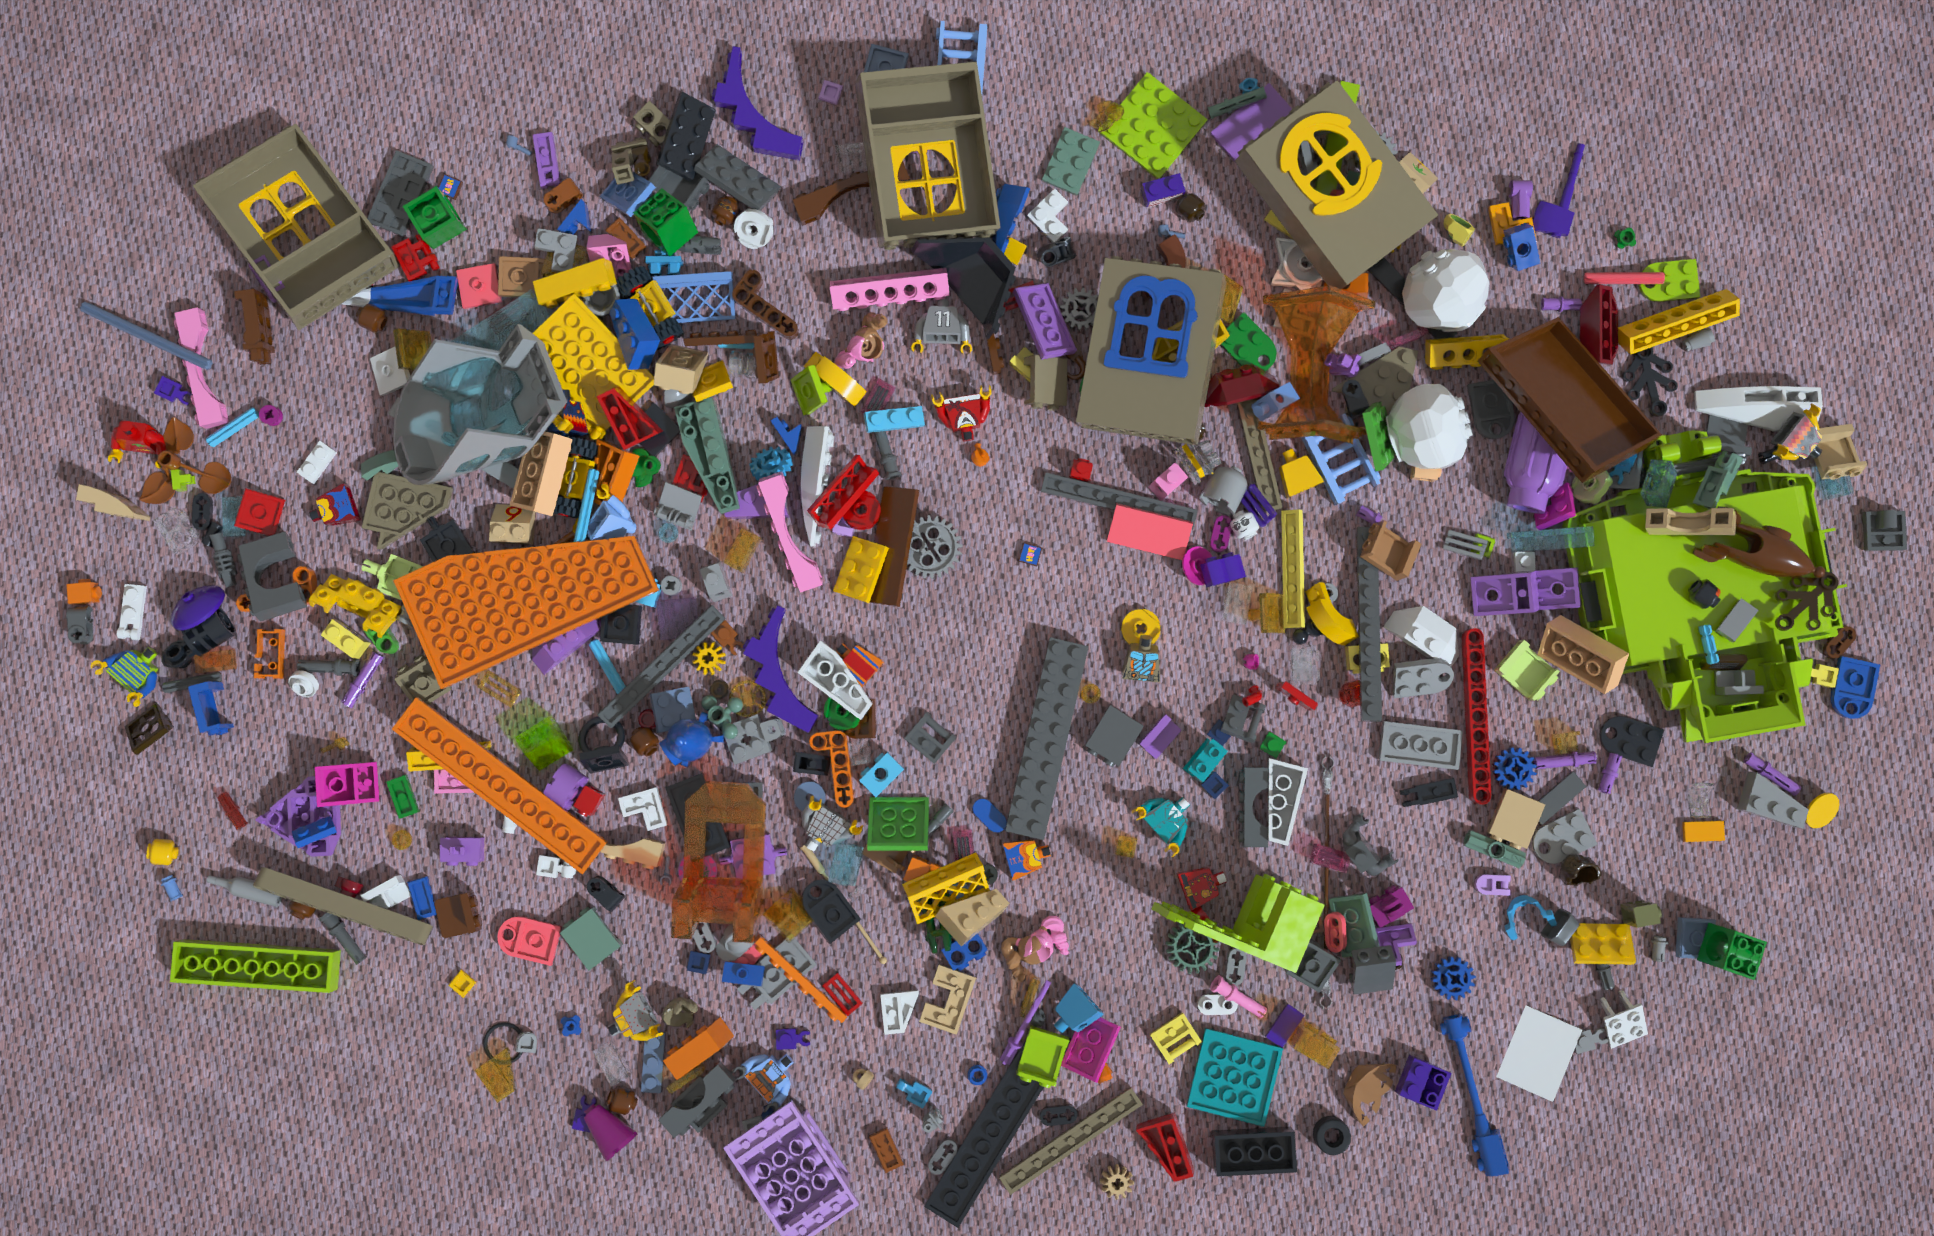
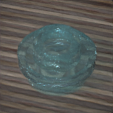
(668, 526)

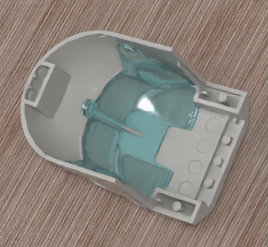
(474, 407)

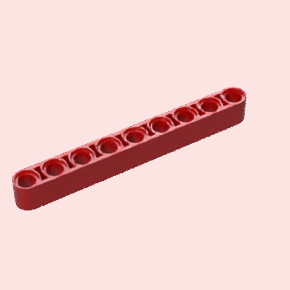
(1482, 724)

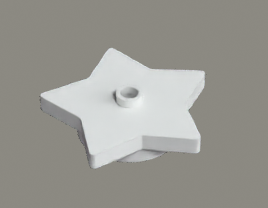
(1290, 271)

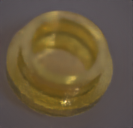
(401, 839)

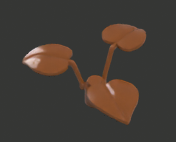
(179, 437)

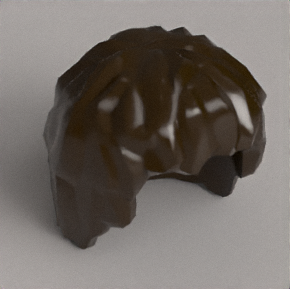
(1579, 869)

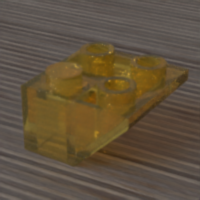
(788, 915)

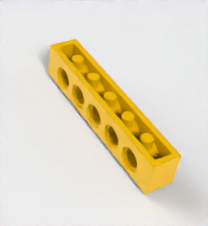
(1678, 321)

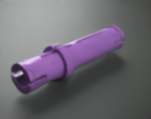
(362, 679)
(1573, 759)
(1765, 769)

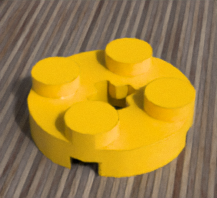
(1140, 617)

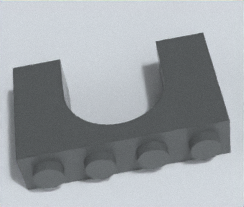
(256, 558)

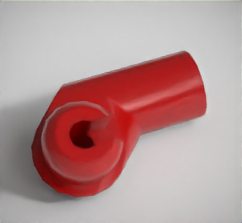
(1255, 696)

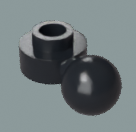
(1301, 636)

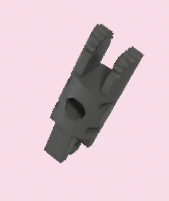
(702, 245)

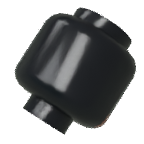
(1704, 594)

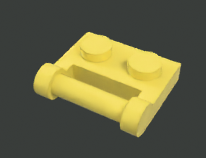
(1171, 1033)

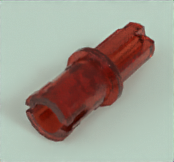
(232, 810)

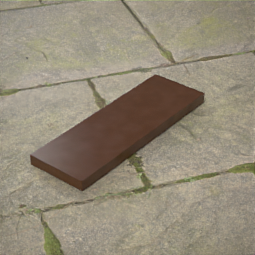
(894, 532)

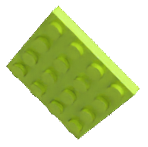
(1154, 126)

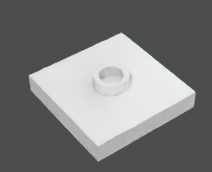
(386, 372)

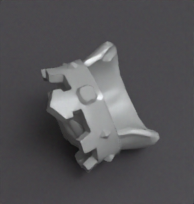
(602, 301)

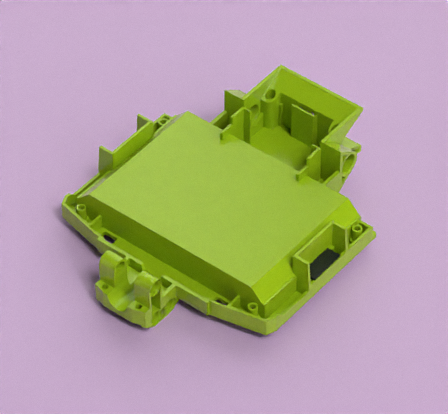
(1640, 599)

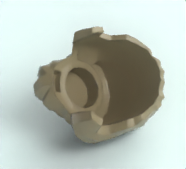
(673, 1015)

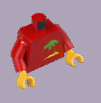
(136, 438)

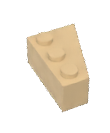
(971, 915)

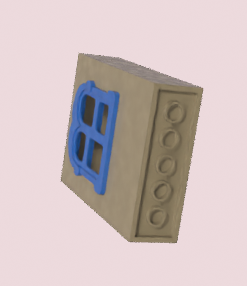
(1145, 394)

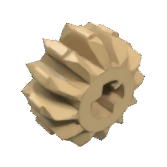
(1123, 1185)

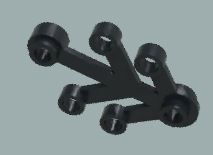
(1649, 377)

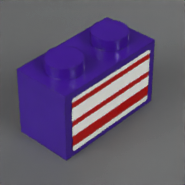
(1162, 190)

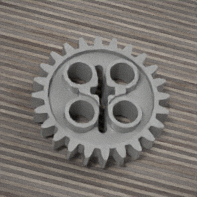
(945, 537)

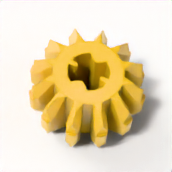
(706, 651)

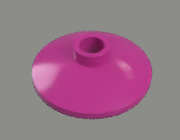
(1193, 557)

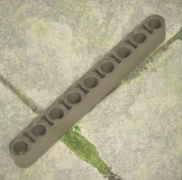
(342, 906)

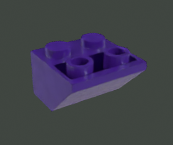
(1422, 1082)

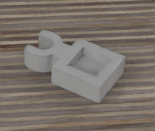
(1587, 1040)

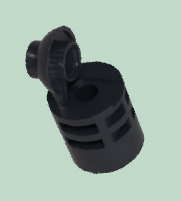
(199, 640)

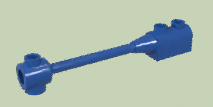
(1486, 1141)

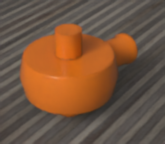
(979, 456)

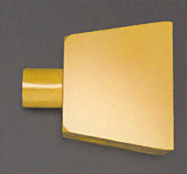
(1298, 474)

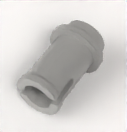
(1658, 952)

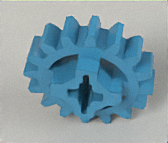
(770, 462)

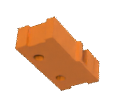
(281, 647)

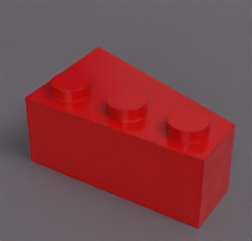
(627, 418)
(1168, 1144)

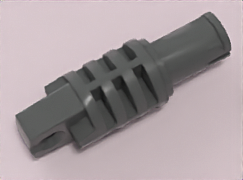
(223, 560)

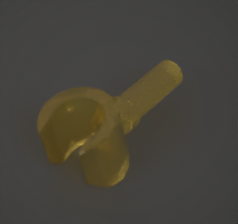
(339, 742)

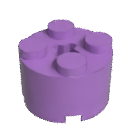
(566, 786)

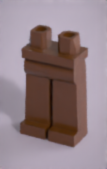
(257, 325)

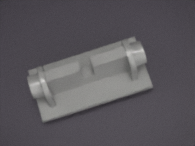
(932, 1120)

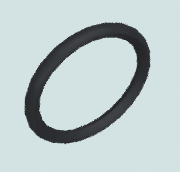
(506, 1024)

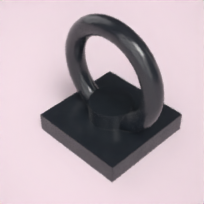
(602, 757)

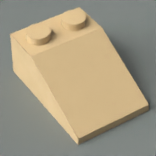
(680, 368)

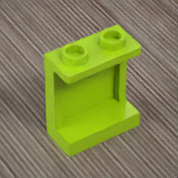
(1042, 1056)

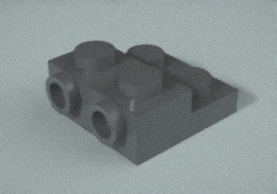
(1315, 966)

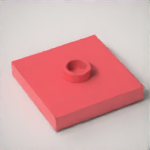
(478, 286)

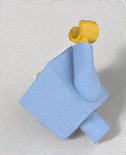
(610, 519)

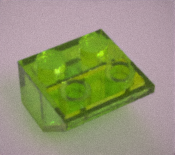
(544, 743)

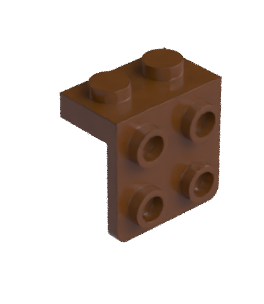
(458, 914)

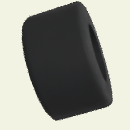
(1344, 1135)

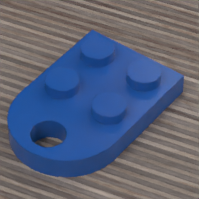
(1854, 685)

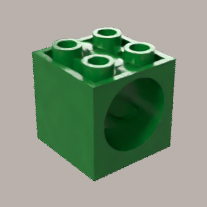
(434, 217)
(665, 222)
(1731, 951)

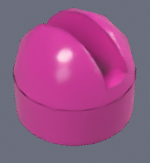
(1252, 661)

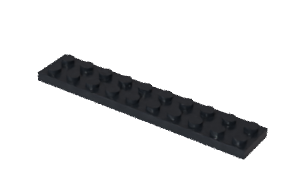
(984, 1145)

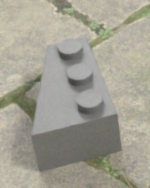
(1770, 802)

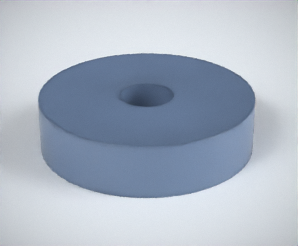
(806, 788)

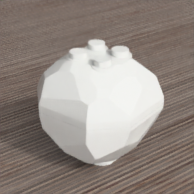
(1446, 290)
(1429, 427)

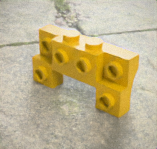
(359, 600)

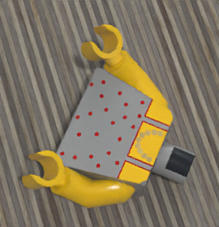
(634, 1016)

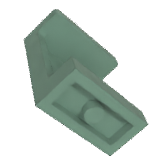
(590, 938)

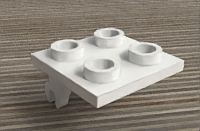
(1624, 1025)

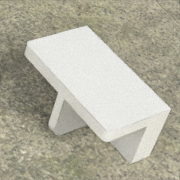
(388, 893)

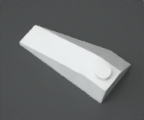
(831, 675)

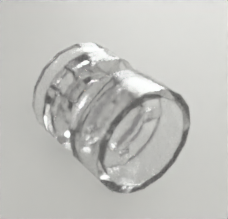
(742, 364)

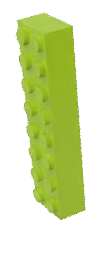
(255, 965)

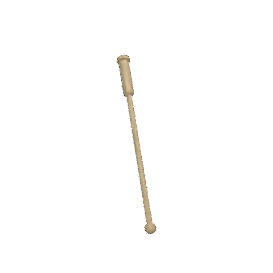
(820, 869)

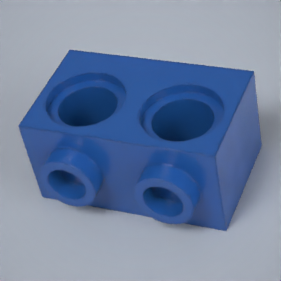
(967, 953)

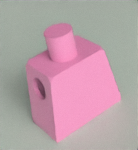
(1168, 481)

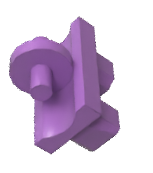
(1343, 364)

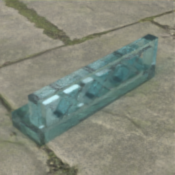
(1551, 539)

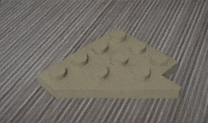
(1385, 378)
(400, 506)

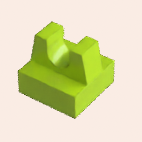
(180, 480)

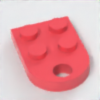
(531, 939)

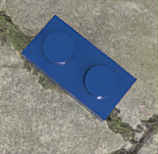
(315, 831)

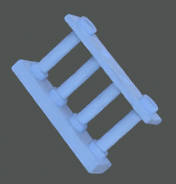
(977, 55)
(1329, 475)

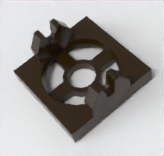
(134, 728)

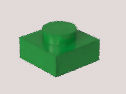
(1272, 745)

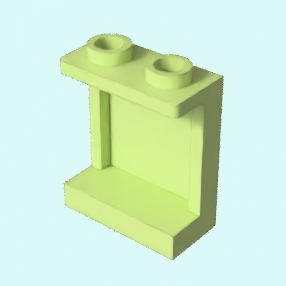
(1526, 671)

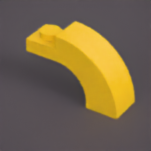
(837, 379)
(1327, 618)

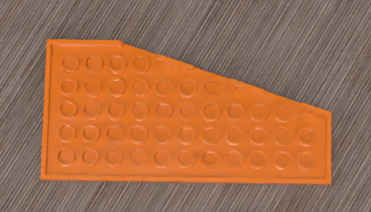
(507, 601)

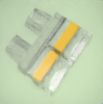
(1195, 462)

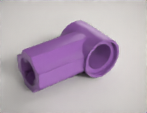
(1520, 198)

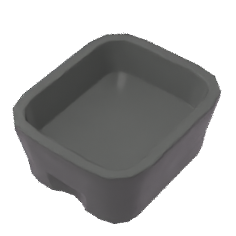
(1563, 930)

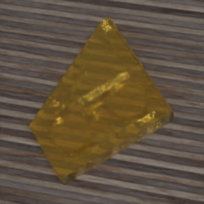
(498, 1075)

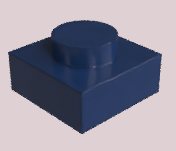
(1217, 735)
(1214, 785)
(698, 962)

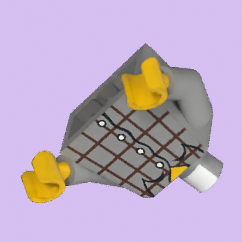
(826, 825)

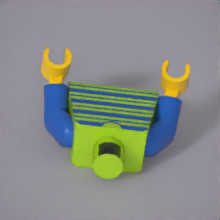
(132, 671)

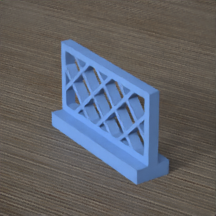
(699, 280)

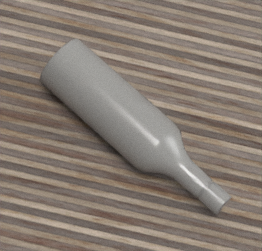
(244, 888)

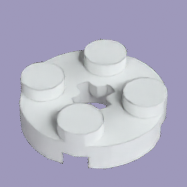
(763, 224)

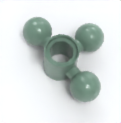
(734, 705)

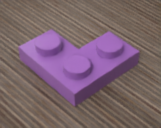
(1396, 937)

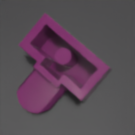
(1389, 905)

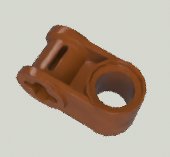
(564, 195)

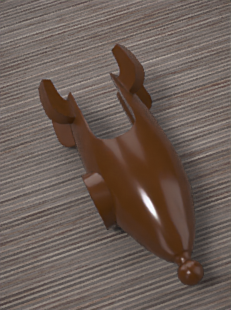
(1768, 552)

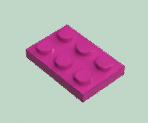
(1091, 1049)

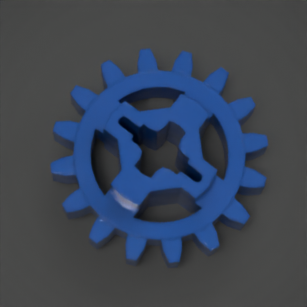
(1513, 760)
(1447, 984)

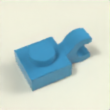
(916, 1093)

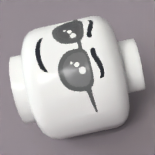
(1244, 525)

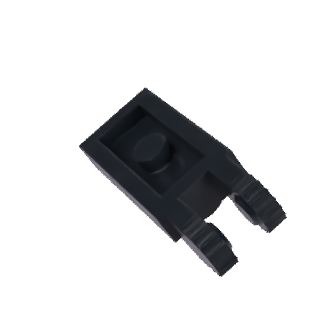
(1431, 792)

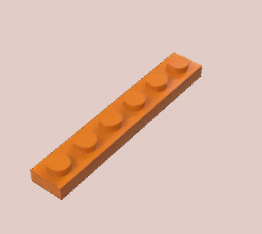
(793, 973)

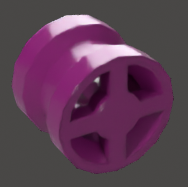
(274, 418)

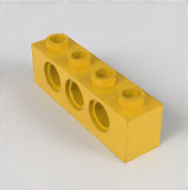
(1437, 347)

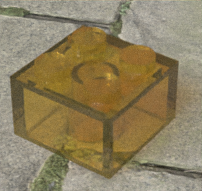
(1316, 1046)

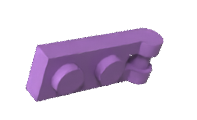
(546, 159)

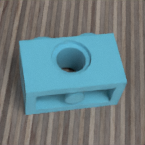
(875, 784)

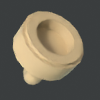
(863, 1082)

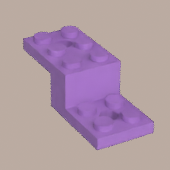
(1525, 591)

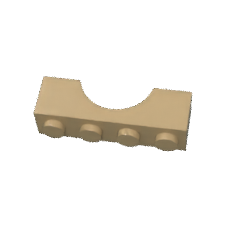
(1712, 522)

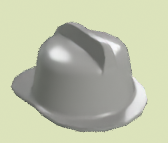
(731, 950)

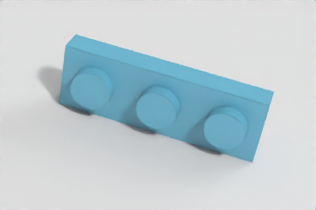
(894, 419)

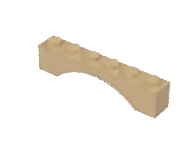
(644, 851)

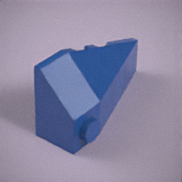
(1009, 203)

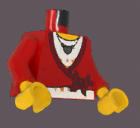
(963, 412)

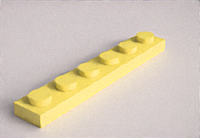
(1293, 568)

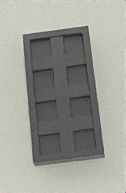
(737, 178)
(402, 183)

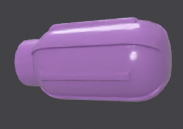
(1532, 469)

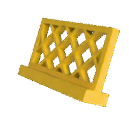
(942, 880)

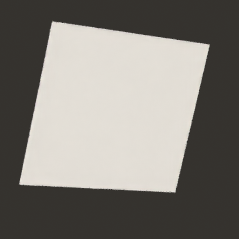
(1539, 1053)

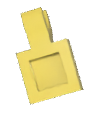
(1824, 675)

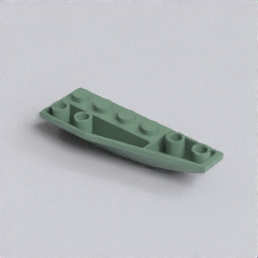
(707, 448)

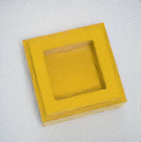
(462, 983)

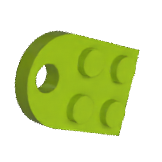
(1679, 284)

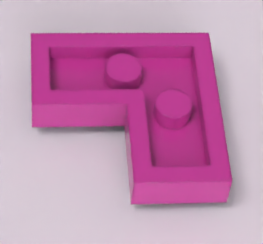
(1560, 510)

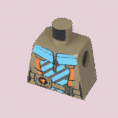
(1142, 661)

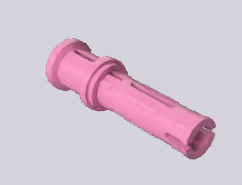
(1231, 993)

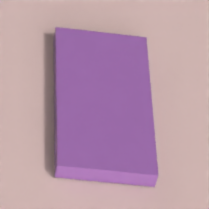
(1250, 121)
(1044, 321)

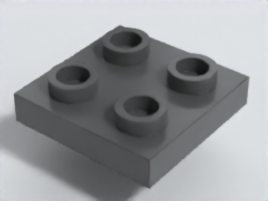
(1884, 530)

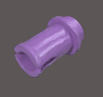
(1369, 515)

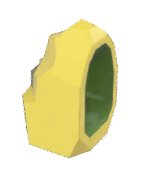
(1458, 229)

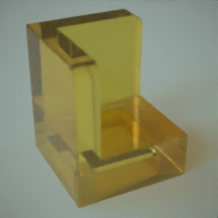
(1565, 742)

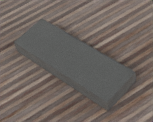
(1560, 795)

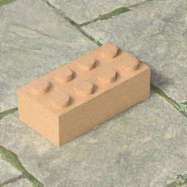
(541, 474)
(1582, 654)

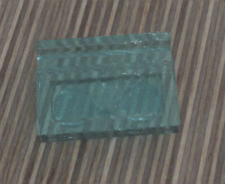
(1835, 488)

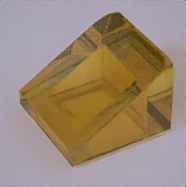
(1125, 846)

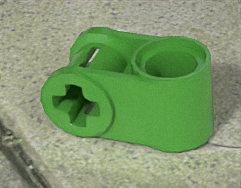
(380, 642)

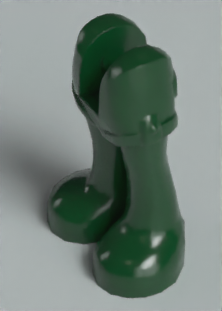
(931, 930)

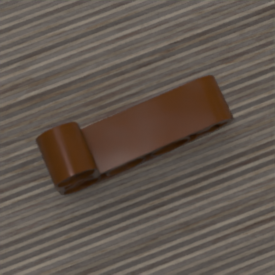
(767, 310)

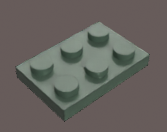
(1070, 161)
(1359, 921)

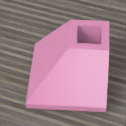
(612, 249)

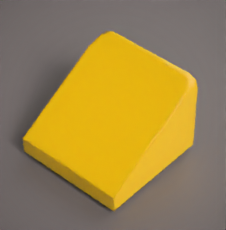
(1015, 251)

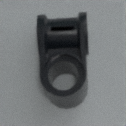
(1060, 252)
(1356, 402)
(606, 895)

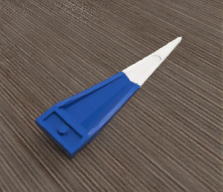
(420, 296)

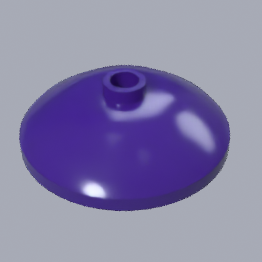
(196, 606)

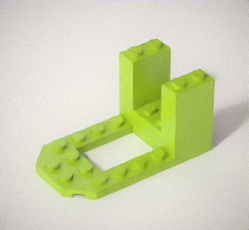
(1271, 924)

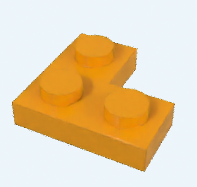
(1501, 220)

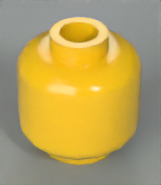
(162, 852)

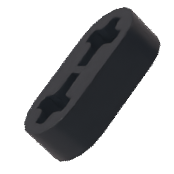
(197, 511)
(1058, 1120)

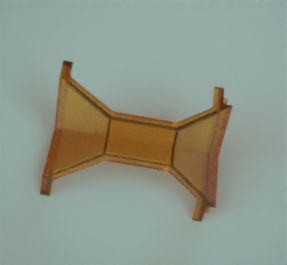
(1313, 326)

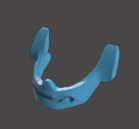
(1522, 901)

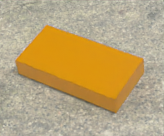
(1703, 831)

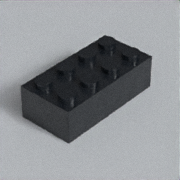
(1254, 1151)

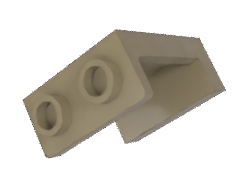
(1047, 382)

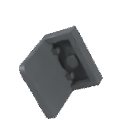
(1730, 433)

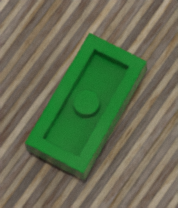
(403, 796)

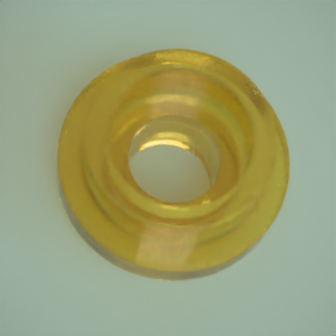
(1097, 693)

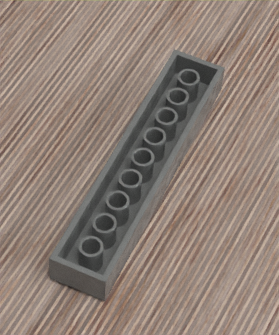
(1046, 738)

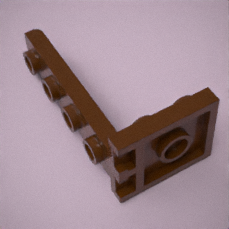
(763, 352)

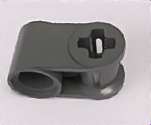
(80, 622)

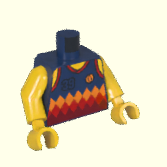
(572, 421)

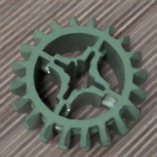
(1183, 948)

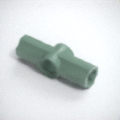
(1505, 853)

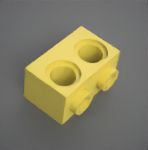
(1351, 651)

